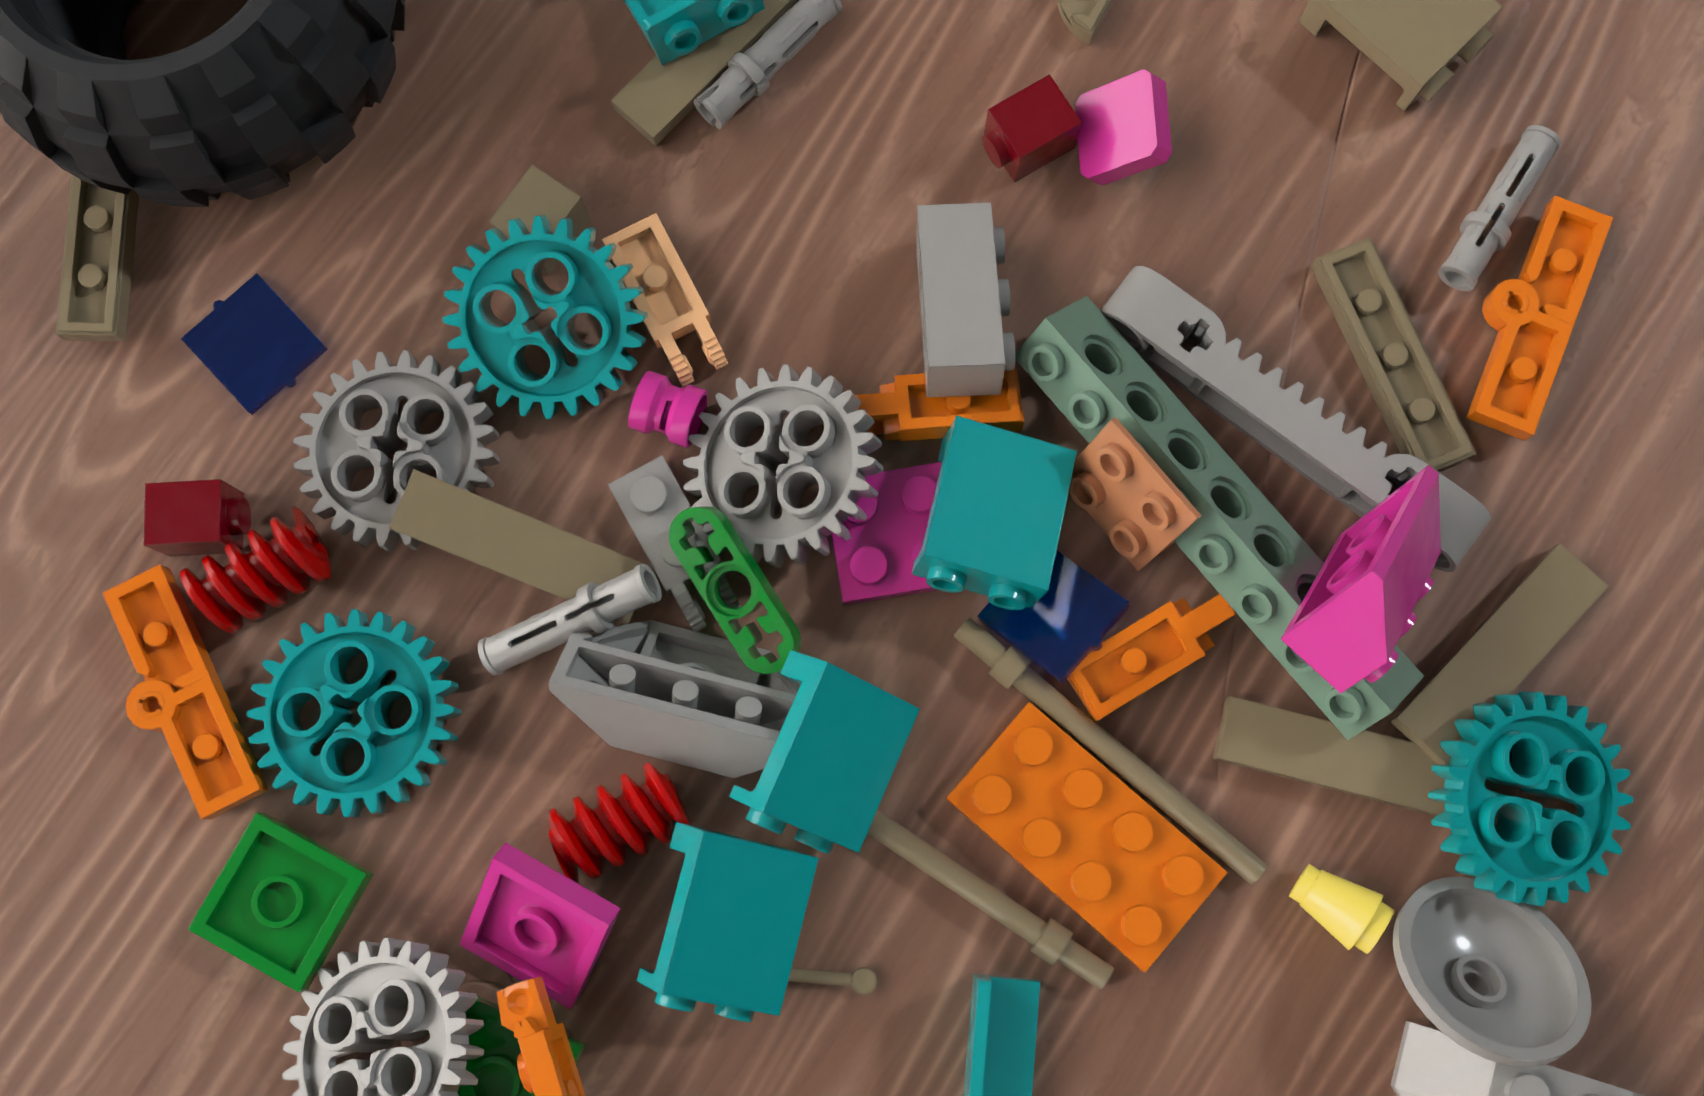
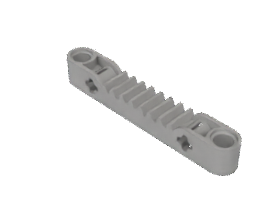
(1161, 316)

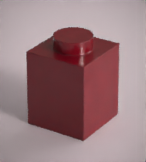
(1030, 129)
(194, 517)

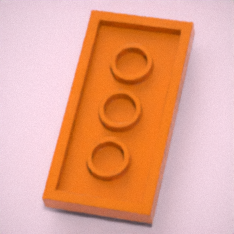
(1086, 836)

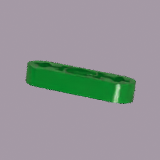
(721, 541)

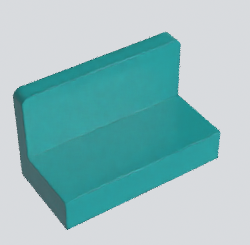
(1002, 1036)

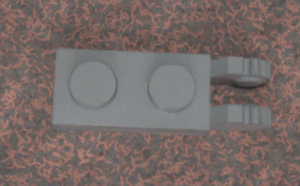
(650, 503)

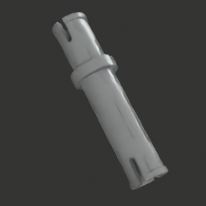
(751, 71)
(1467, 259)
(591, 609)

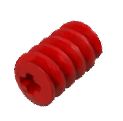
(259, 575)
(616, 822)

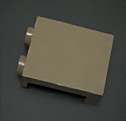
(1409, 37)

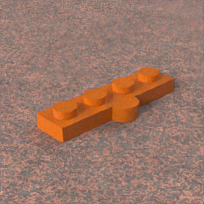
(1537, 317)
(183, 693)

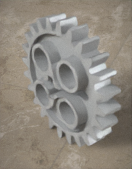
(342, 449)
(834, 462)
(373, 996)

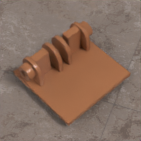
(1129, 495)

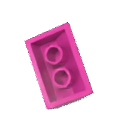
(1370, 587)

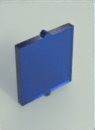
(254, 344)
(1063, 622)

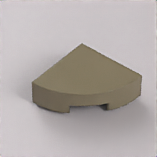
(1083, 16)

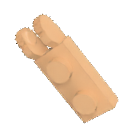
(668, 293)

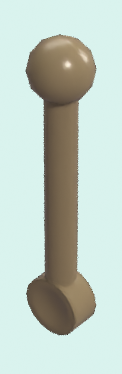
(862, 979)

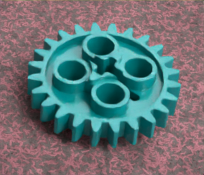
(500, 346)
(318, 672)
(1518, 854)

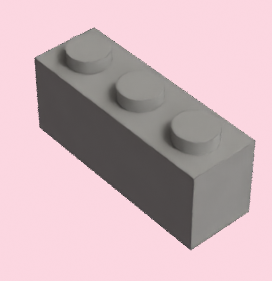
(962, 300)

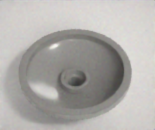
(1491, 973)

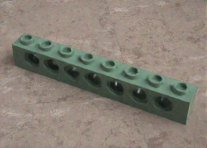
(1240, 537)

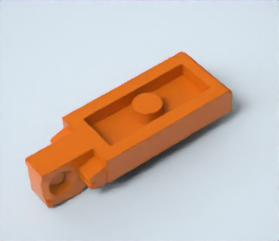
(908, 415)
(1146, 654)
(545, 1056)

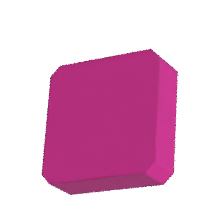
(1123, 128)

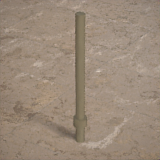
(1012, 668)
(1048, 939)

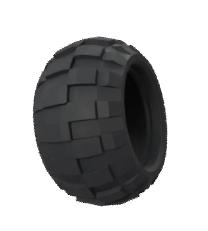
(203, 118)

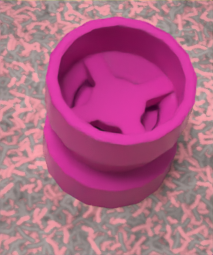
(667, 408)

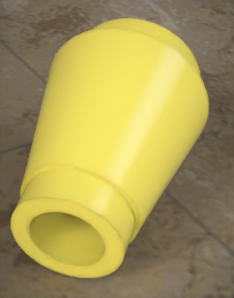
(1343, 908)

